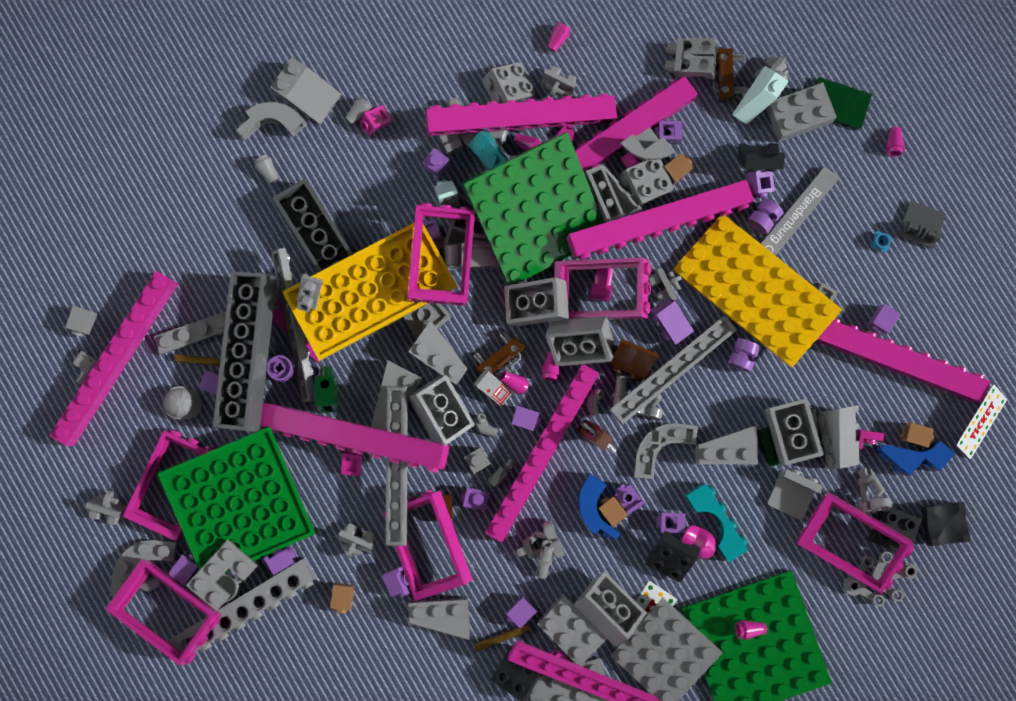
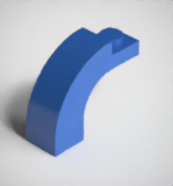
(587, 505)

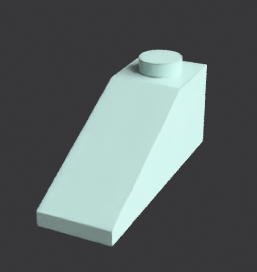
(760, 95)
(447, 193)

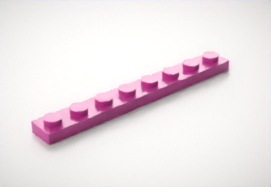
(575, 674)

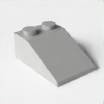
(305, 91)

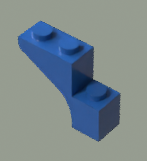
(907, 461)

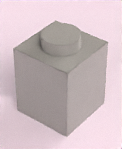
(81, 321)
(477, 460)

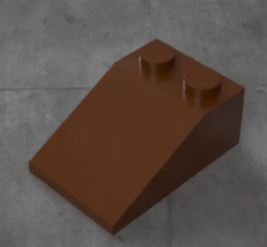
(632, 360)

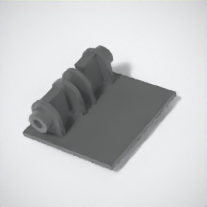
(922, 224)

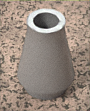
(357, 110)
(266, 168)

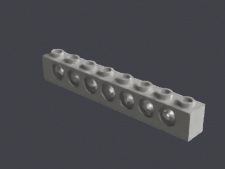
(231, 611)

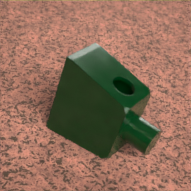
(326, 399)

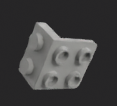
(508, 83)
(646, 181)
(793, 493)

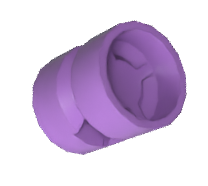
(765, 216)
(744, 354)
(281, 368)

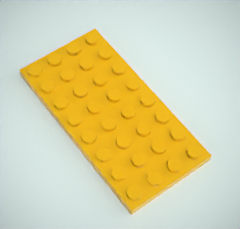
(757, 290)
(369, 291)

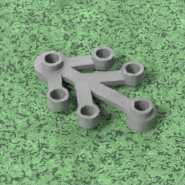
(876, 573)

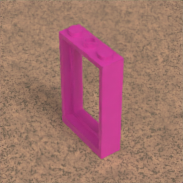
(563, 268)
(437, 296)
(144, 518)
(817, 519)
(407, 560)
(131, 586)

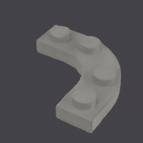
(655, 440)
(147, 550)

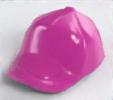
(702, 539)

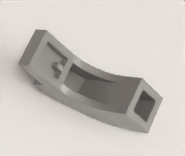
(271, 113)

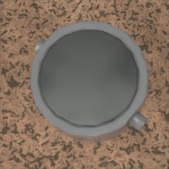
(231, 584)

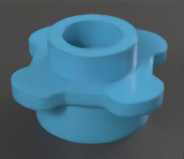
(881, 246)

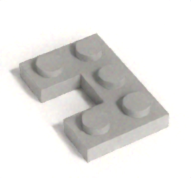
(205, 580)

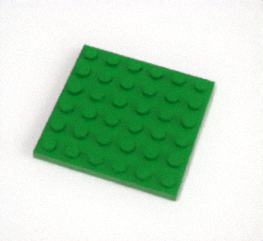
(533, 207)
(238, 496)
(768, 665)

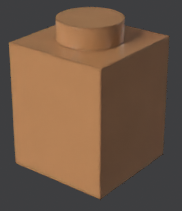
(678, 168)
(917, 435)
(612, 510)
(342, 597)

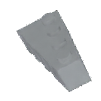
(393, 377)

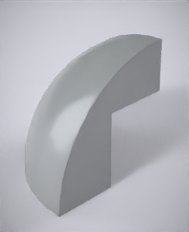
(647, 146)

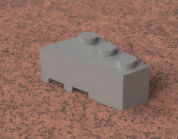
(733, 448)

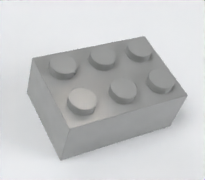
(801, 112)
(536, 302)
(581, 341)
(440, 410)
(793, 432)
(610, 609)
(571, 630)

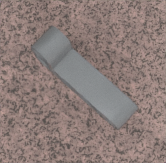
(480, 258)

